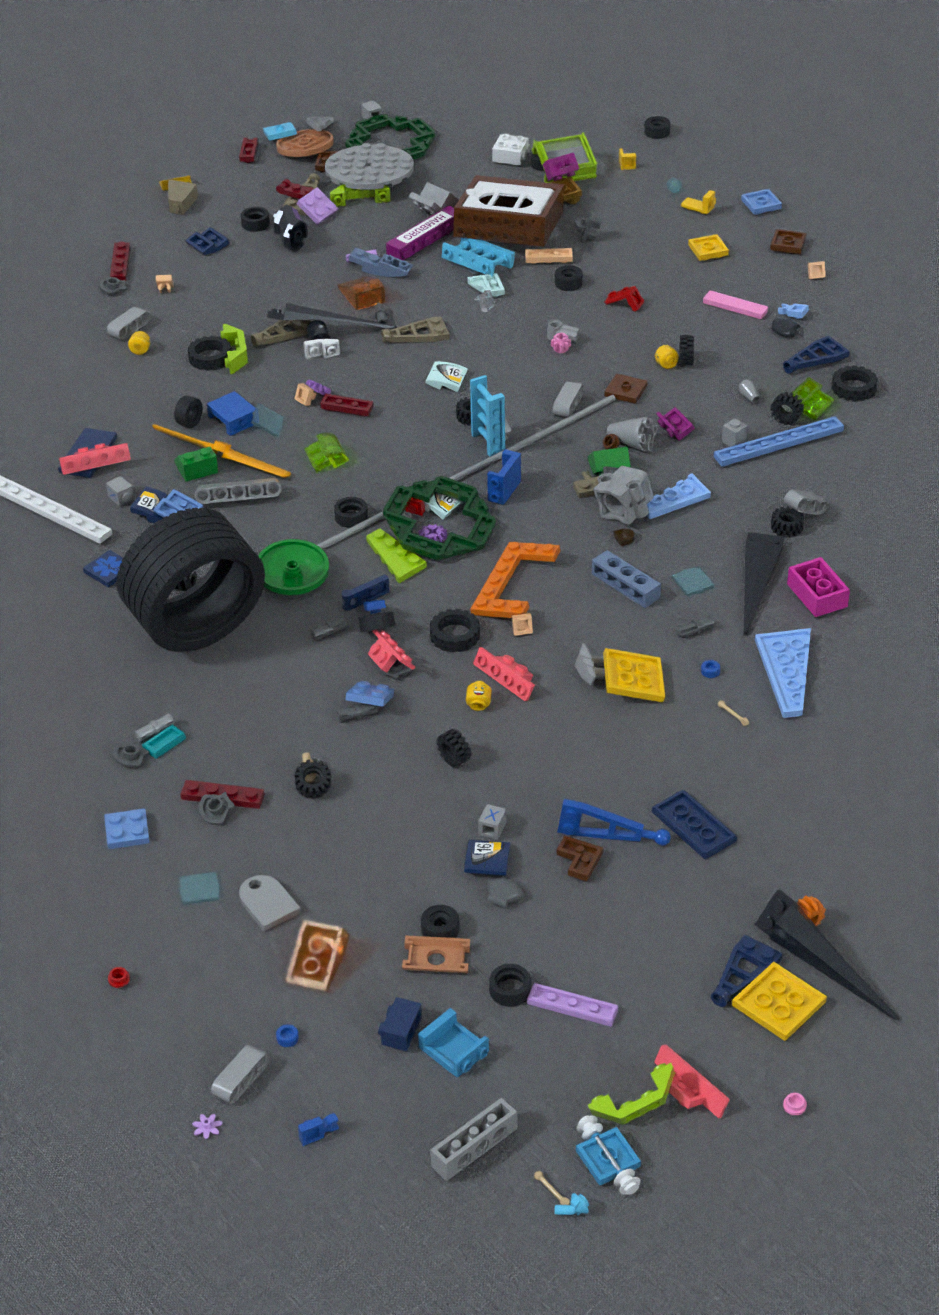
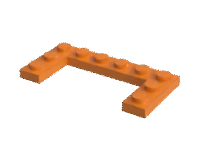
(488, 600)

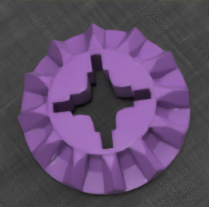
(318, 387)
(440, 536)

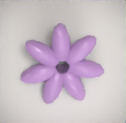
(207, 1125)

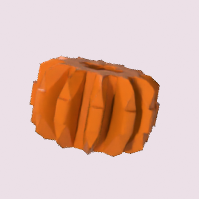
(812, 908)

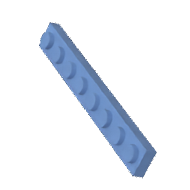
(778, 441)

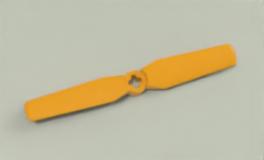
(228, 453)

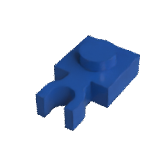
(374, 606)
(314, 1129)

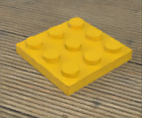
(633, 675)
(779, 1001)

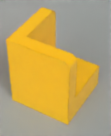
(627, 161)

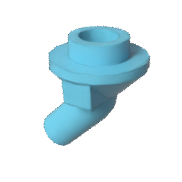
(578, 1205)

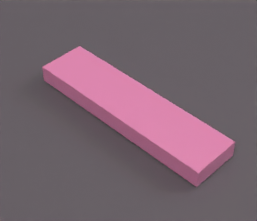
(735, 304)

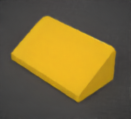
(164, 184)

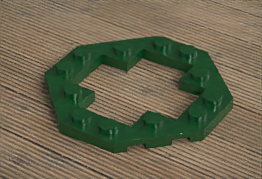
(420, 127)
(454, 544)

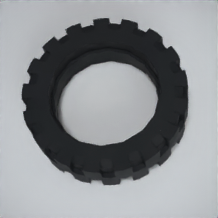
(204, 344)
(854, 393)
(454, 643)

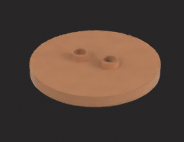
(305, 143)

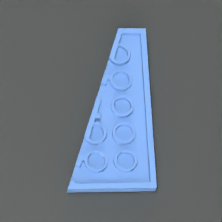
(786, 666)

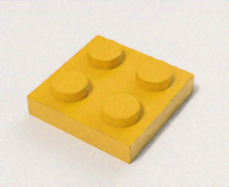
(708, 247)

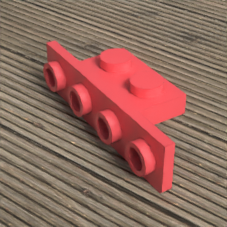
(94, 458)
(387, 651)
(506, 672)
(690, 1086)

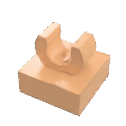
(816, 270)
(164, 281)
(305, 394)
(522, 624)

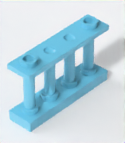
(478, 255)
(487, 411)

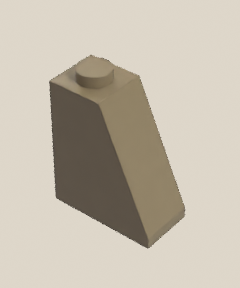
(181, 196)

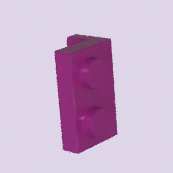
(675, 423)

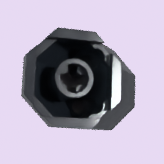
(290, 228)

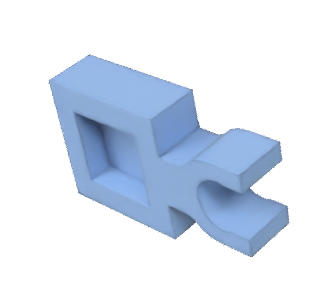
(796, 310)

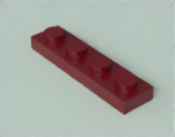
(120, 260)
(239, 795)

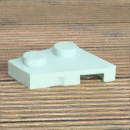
(486, 282)

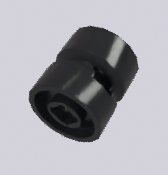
(317, 330)

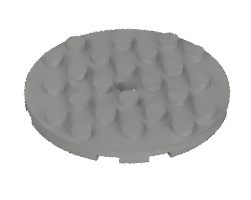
(369, 166)

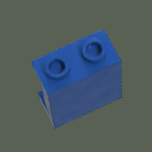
(232, 411)
(503, 484)

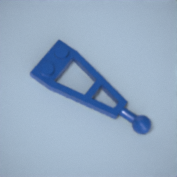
(571, 818)

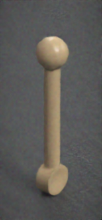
(721, 704)
(539, 1176)

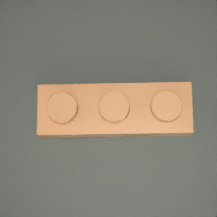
(548, 255)

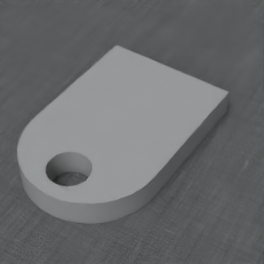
(269, 903)

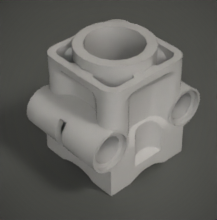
(624, 494)

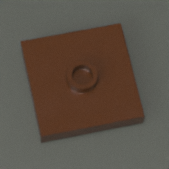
(788, 241)
(626, 388)

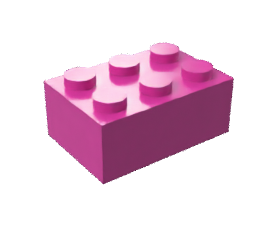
(818, 587)

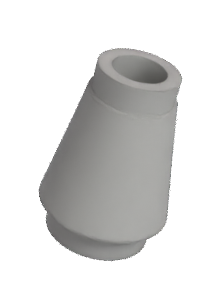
(749, 390)

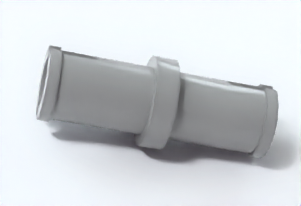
(154, 727)

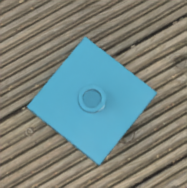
(280, 131)

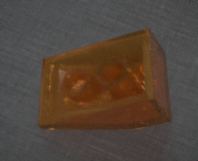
(363, 292)
(317, 955)

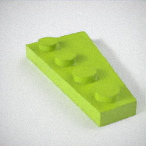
(399, 561)

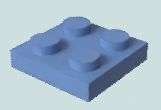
(761, 201)
(370, 694)
(126, 828)

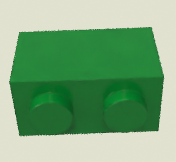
(610, 458)
(197, 464)

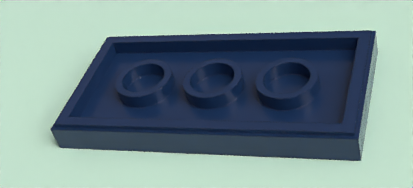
(89, 438)
(694, 824)

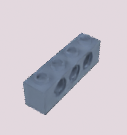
(626, 579)

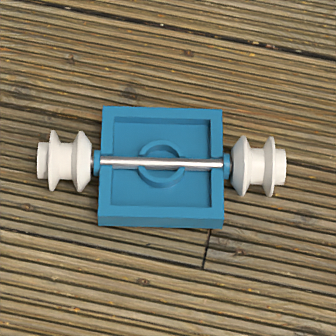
(608, 1155)

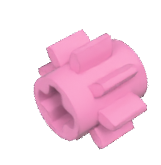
(560, 343)

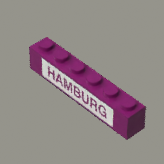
(421, 234)

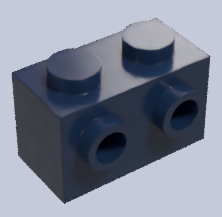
(400, 1023)

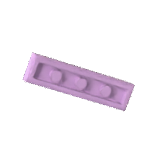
(572, 1004)

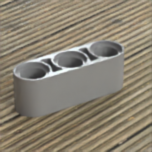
(128, 323)
(568, 399)
(805, 502)
(240, 1074)

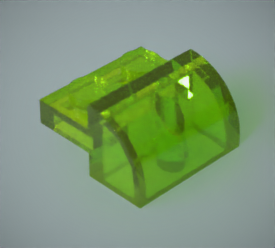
(814, 399)
(326, 452)

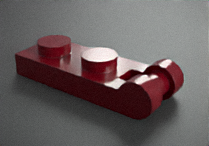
(248, 150)
(292, 189)

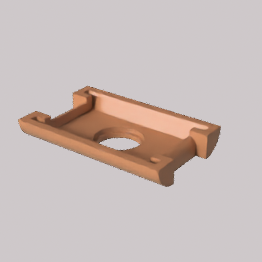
(422, 947)

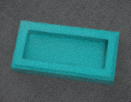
(164, 741)

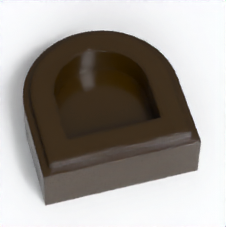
(624, 536)

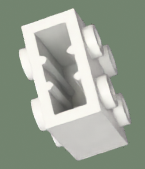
(510, 149)

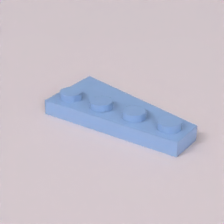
(680, 496)

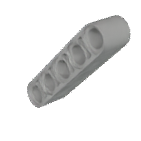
(247, 494)

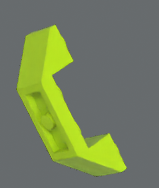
(341, 193)
(237, 358)
(603, 1106)

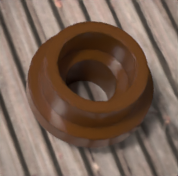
(611, 441)

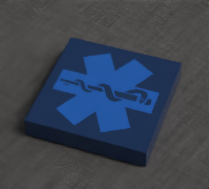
(104, 568)

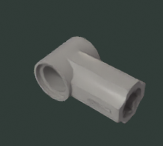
(555, 326)

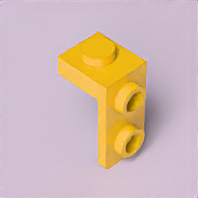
(701, 206)

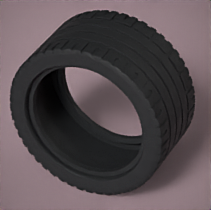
(169, 554)

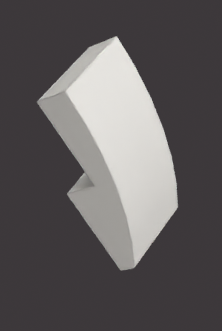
(324, 347)

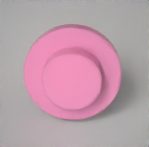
(794, 1104)

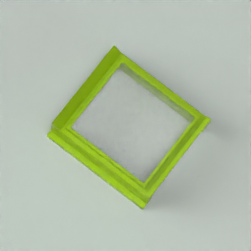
(561, 146)

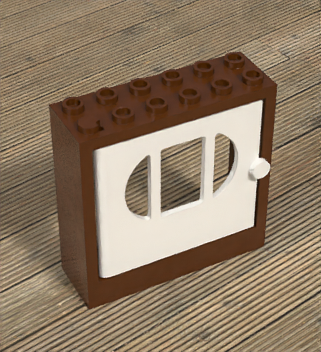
(508, 210)

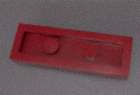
(347, 405)

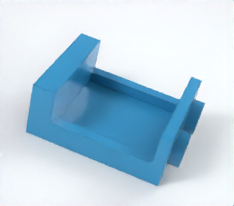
(452, 1044)

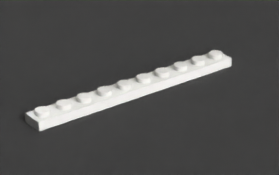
(54, 511)

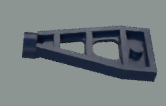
(828, 345)
(751, 951)

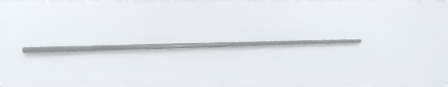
(325, 544)

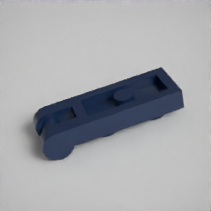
(365, 592)

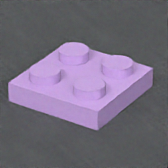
(317, 205)

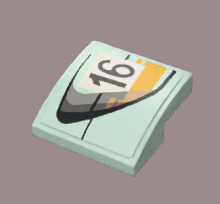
(446, 374)
(442, 505)

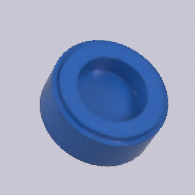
(710, 669)
(287, 1035)

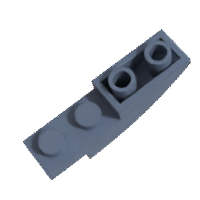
(386, 266)

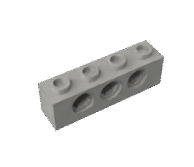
(473, 1139)

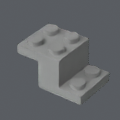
(433, 199)

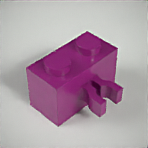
(561, 166)

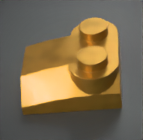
(571, 190)

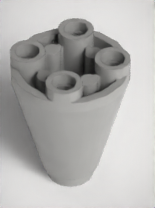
(635, 432)

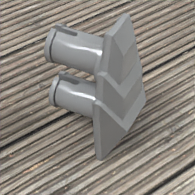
(587, 665)

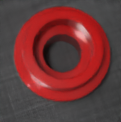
(118, 977)

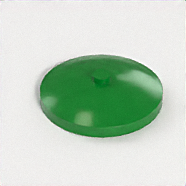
(294, 566)

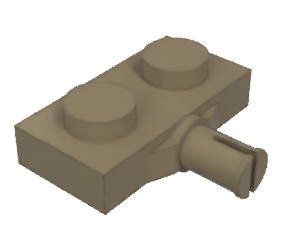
(585, 487)

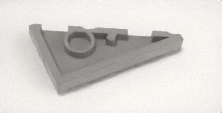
(319, 123)

